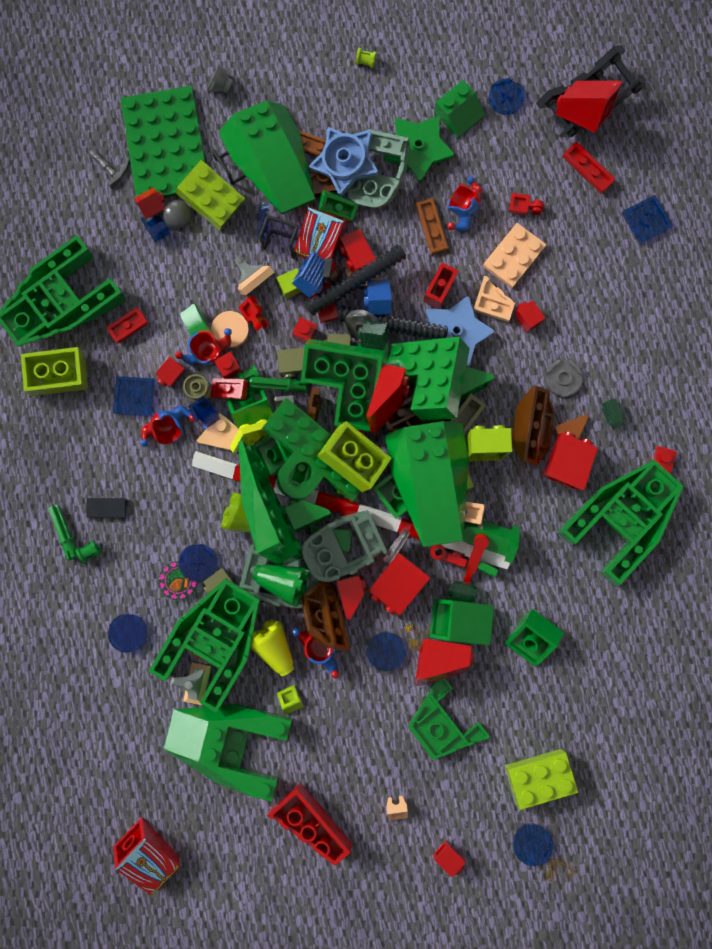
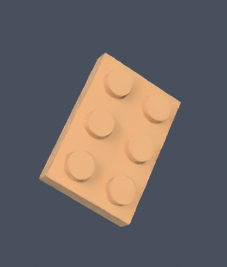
(514, 255)

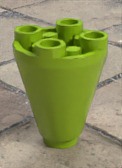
(235, 516)

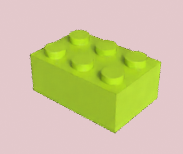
(210, 195)
(54, 371)
(488, 443)
(354, 457)
(541, 779)

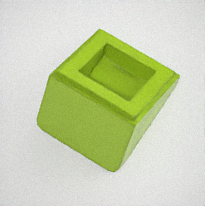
(290, 700)

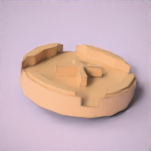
(236, 323)

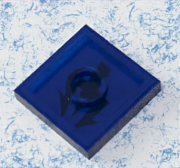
(647, 219)
(134, 396)

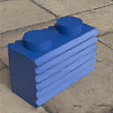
(310, 275)
(378, 297)

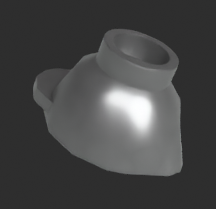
(219, 81)

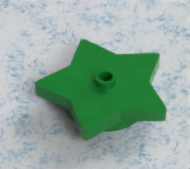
(430, 149)

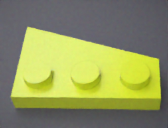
(248, 434)

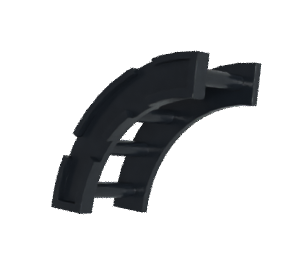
(612, 57)

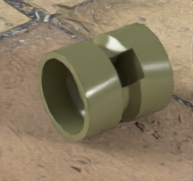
(196, 387)

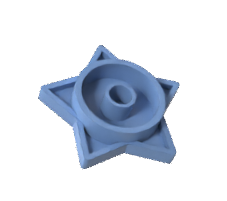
(349, 147)
(462, 319)

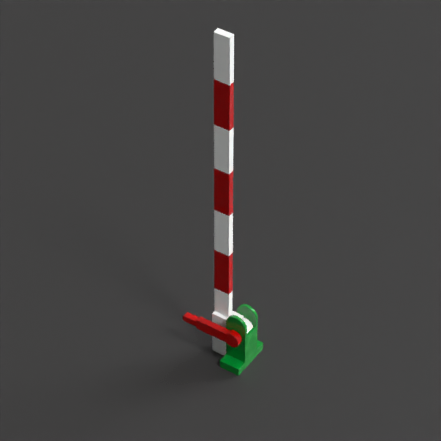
(480, 542)

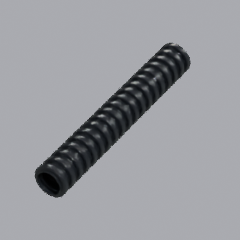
(356, 280)
(403, 325)

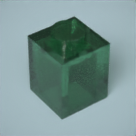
(373, 335)

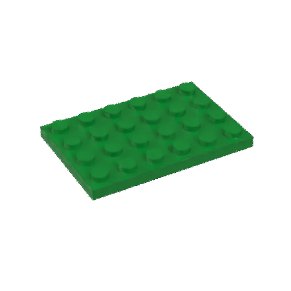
(162, 138)

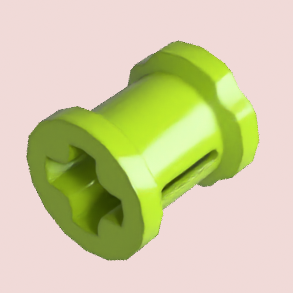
(365, 58)

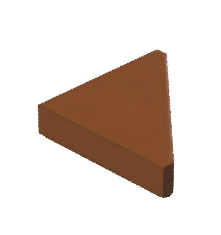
(573, 426)

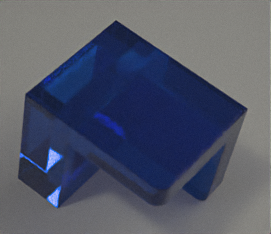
(156, 228)
(204, 412)

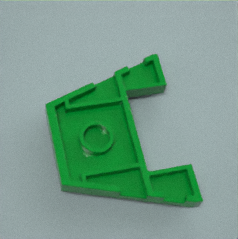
(435, 728)

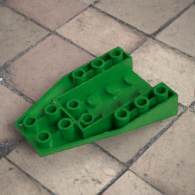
(264, 512)

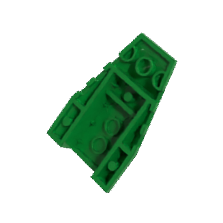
(270, 154)
(432, 478)

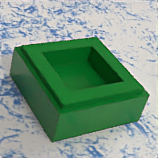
(487, 569)

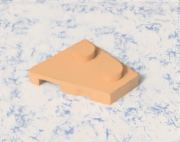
(493, 302)
(219, 434)

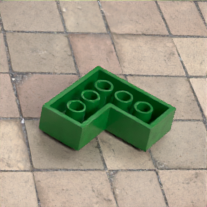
(349, 369)
(436, 372)

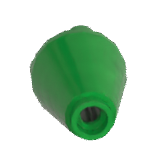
(283, 581)

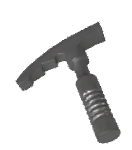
(116, 175)

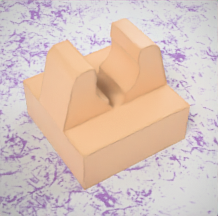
(397, 811)

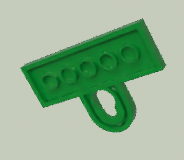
(304, 441)

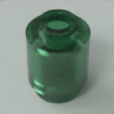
(613, 413)
(462, 591)

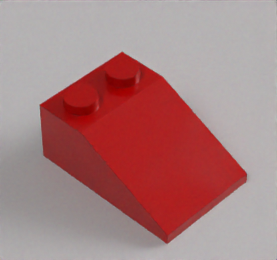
(388, 395)

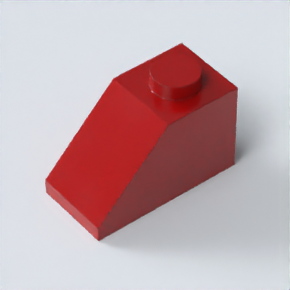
(351, 594)

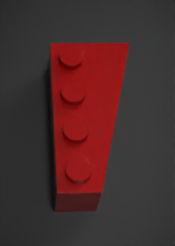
(311, 823)

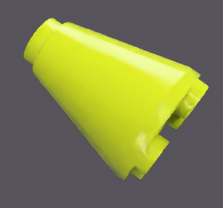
(272, 647)

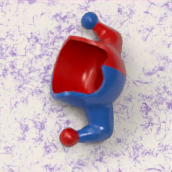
(465, 203)
(205, 348)
(165, 426)
(317, 652)

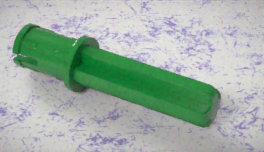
(277, 384)
(66, 540)

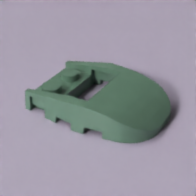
(379, 189)
(325, 555)
(252, 587)

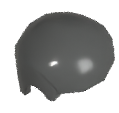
(176, 214)

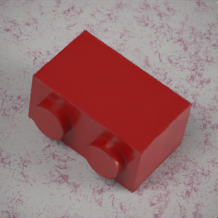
(355, 250)
(440, 285)

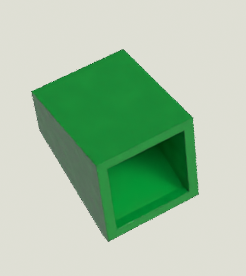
(461, 621)

